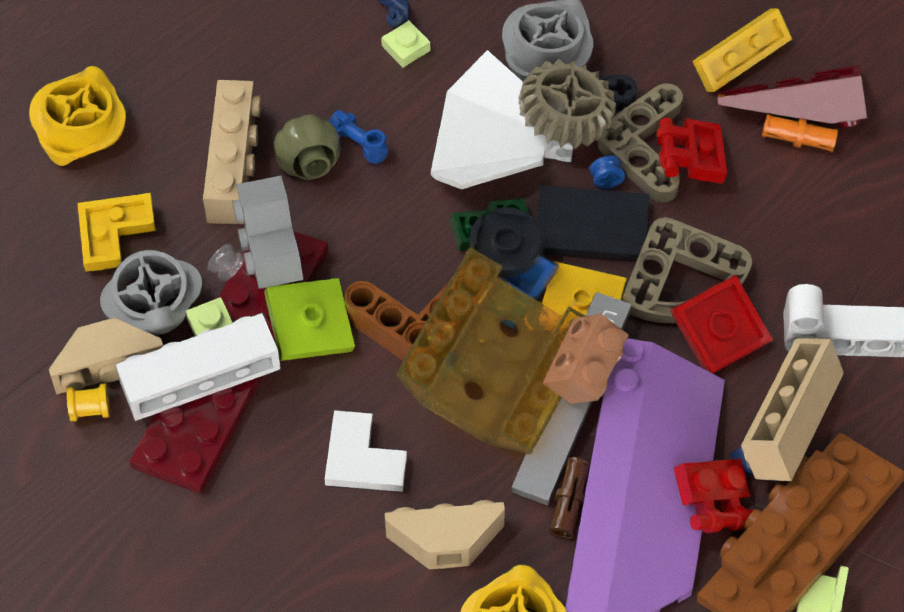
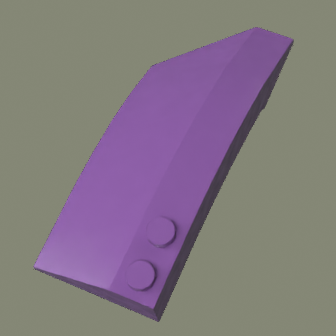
(633, 529)

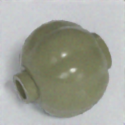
(312, 142)

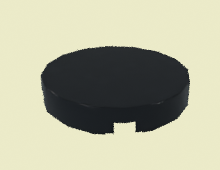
(509, 239)

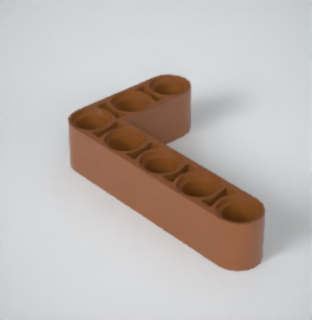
(382, 311)

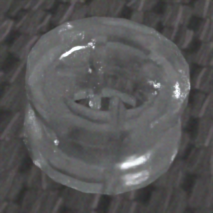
(225, 262)

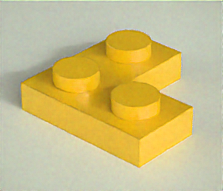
(107, 220)

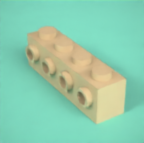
(230, 148)
(792, 409)

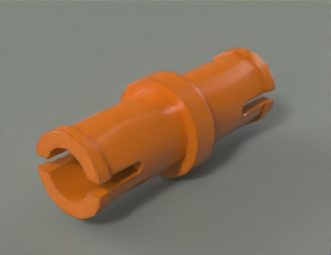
(799, 132)

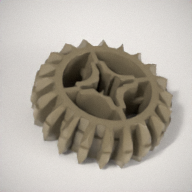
(566, 103)

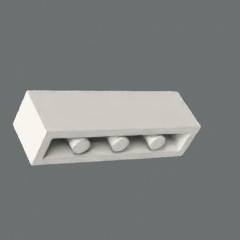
(198, 366)

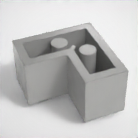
(267, 232)

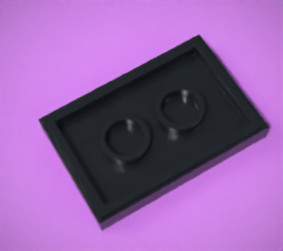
(593, 223)

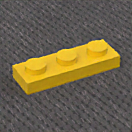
(742, 50)

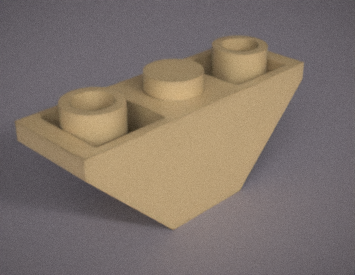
(96, 350)
(446, 533)

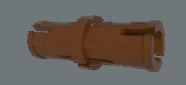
(563, 519)

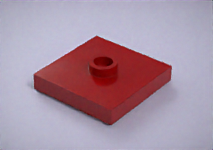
(721, 325)

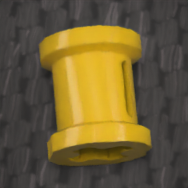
(88, 402)

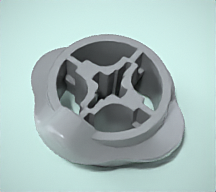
(546, 34)
(143, 265)

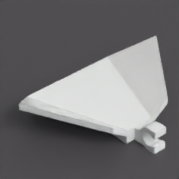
(483, 132)

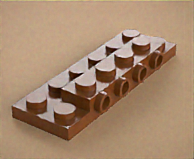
(801, 529)

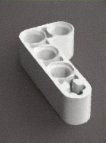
(851, 328)

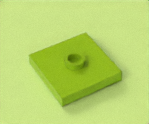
(309, 319)

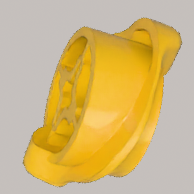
(77, 116)
(513, 593)

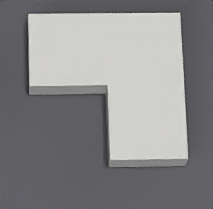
(354, 463)

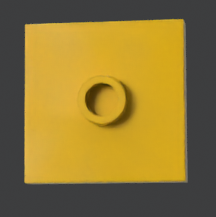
(577, 287)

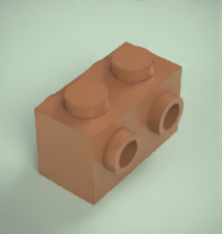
(586, 359)

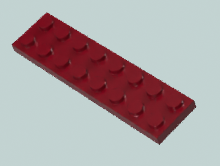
(190, 438)

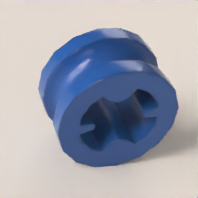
(607, 172)

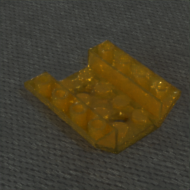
(466, 345)

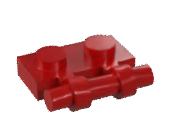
(702, 150)
(712, 483)

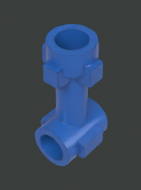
(373, 141)

